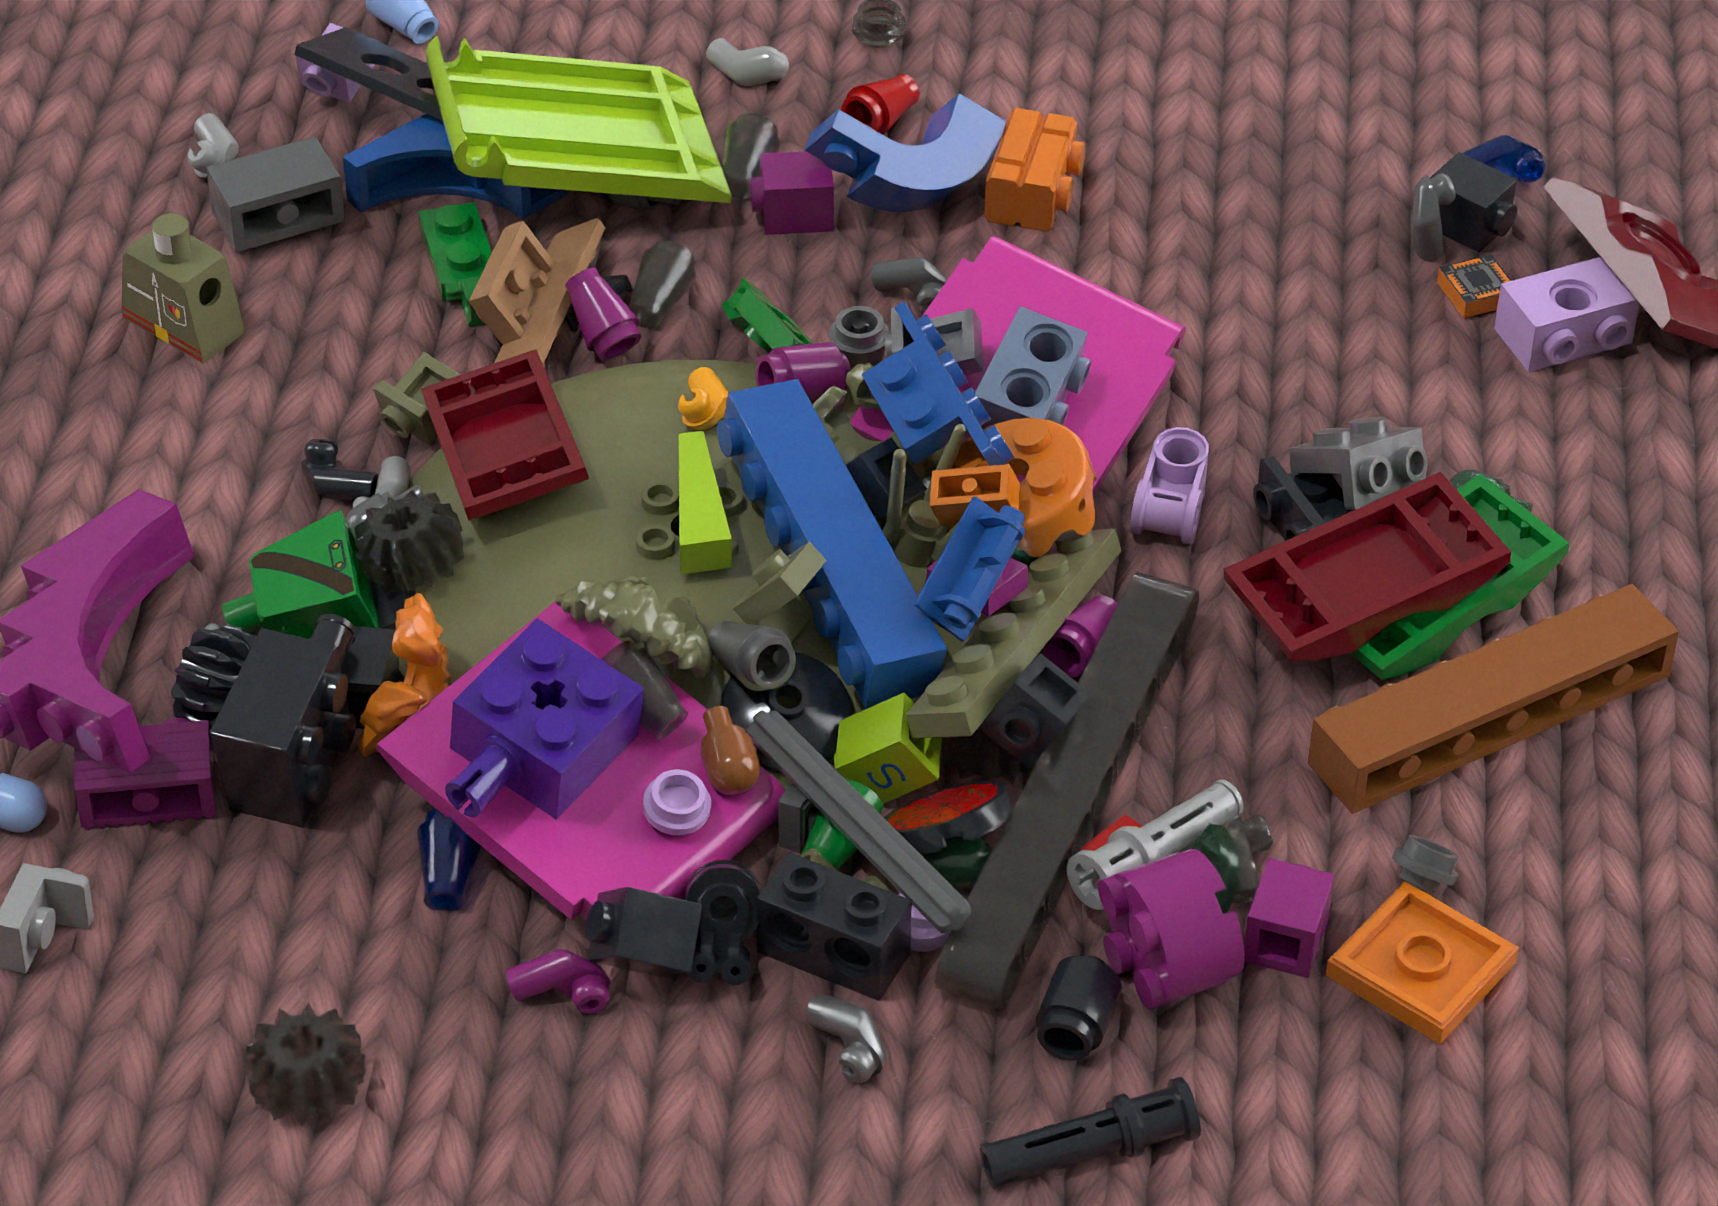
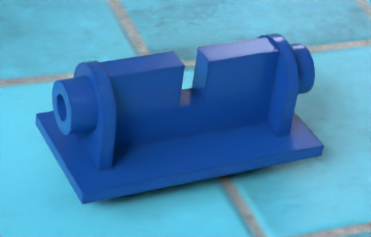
(970, 566)

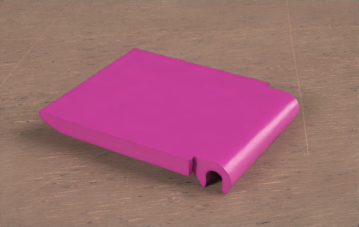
(1124, 341)
(603, 834)

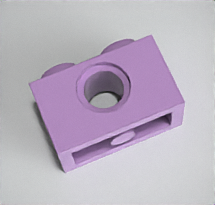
(1565, 314)

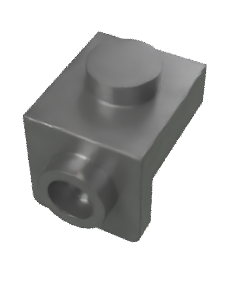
(958, 330)

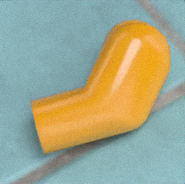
(709, 400)

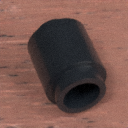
(1077, 1007)

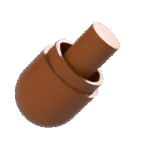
(728, 753)

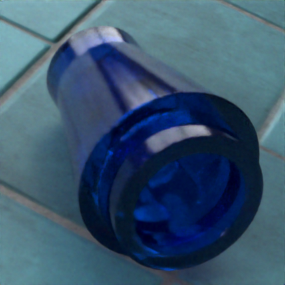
(446, 861)

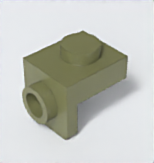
(404, 405)
(777, 584)

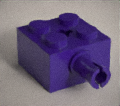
(541, 723)

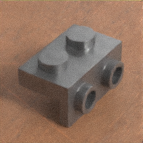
(1368, 456)

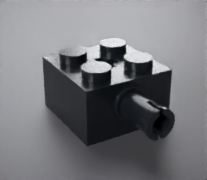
(286, 722)

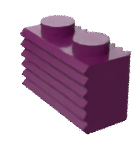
(168, 786)

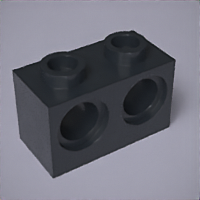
(834, 926)

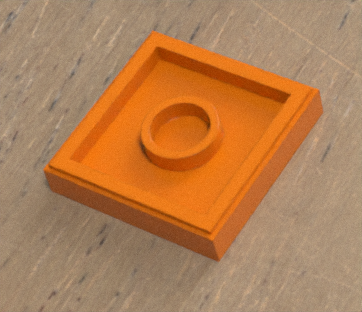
(1422, 962)

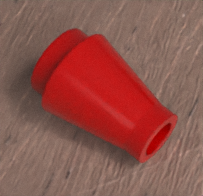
(881, 102)

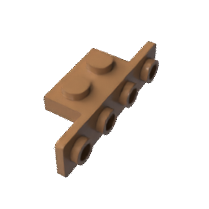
(524, 285)

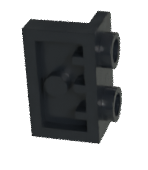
(1296, 499)

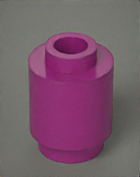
(814, 365)

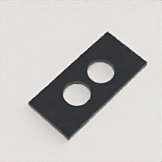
(349, 52)

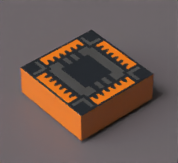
(1473, 284)

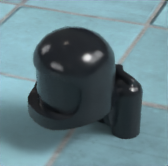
(726, 919)

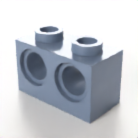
(1034, 370)

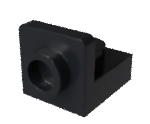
(1035, 710)

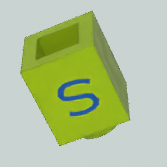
(880, 750)

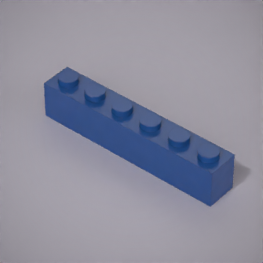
(809, 495)

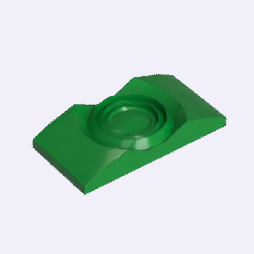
(1427, 635)

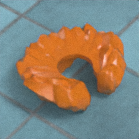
(425, 678)

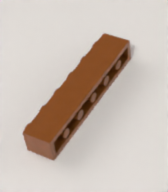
(1491, 697)

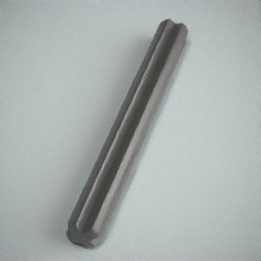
(859, 822)

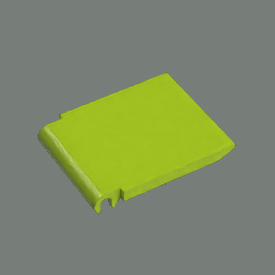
(575, 125)

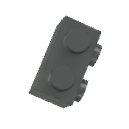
(275, 194)

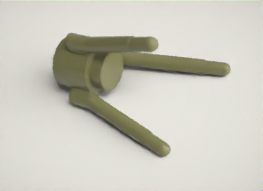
(914, 530)

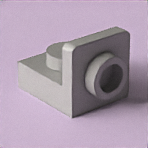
(33, 908)

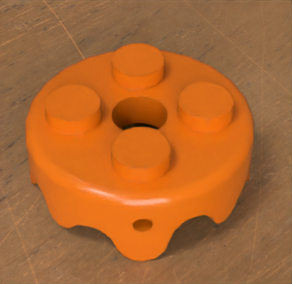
(1057, 480)

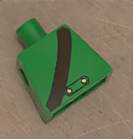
(303, 579)

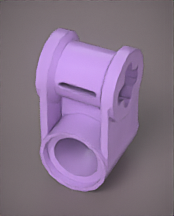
(1172, 486)

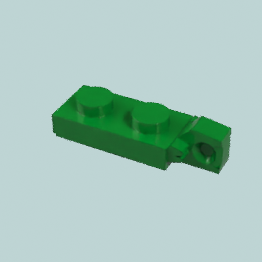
(456, 252)
(762, 319)

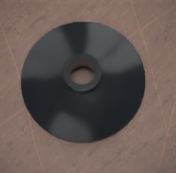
(816, 718)

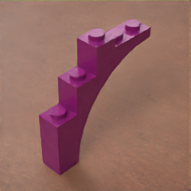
(72, 612)

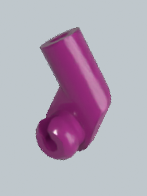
(565, 972)

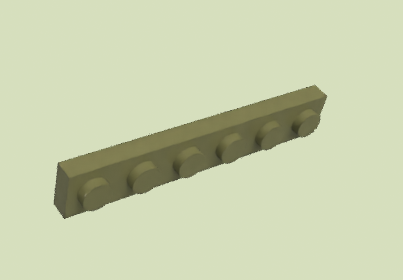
(1012, 636)

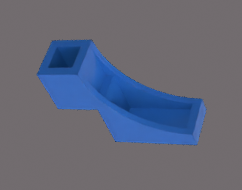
(420, 162)

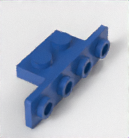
(923, 396)

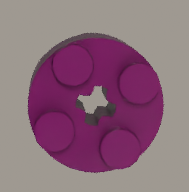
(1171, 928)

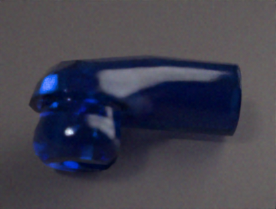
(1510, 157)

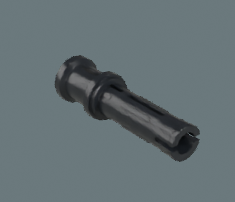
(1123, 1127)

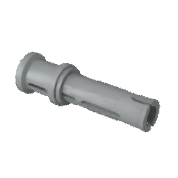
(1157, 839)

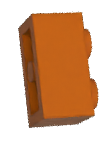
(954, 489)

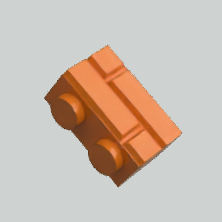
(1033, 170)

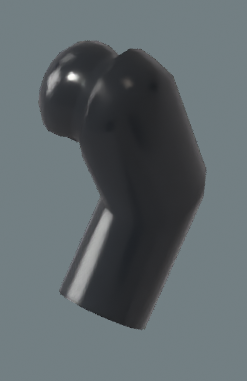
(329, 475)

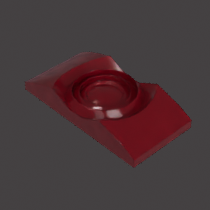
(1646, 258)
(503, 434)
(1368, 569)

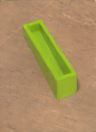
(702, 518)

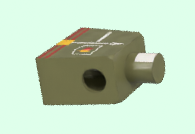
(180, 290)

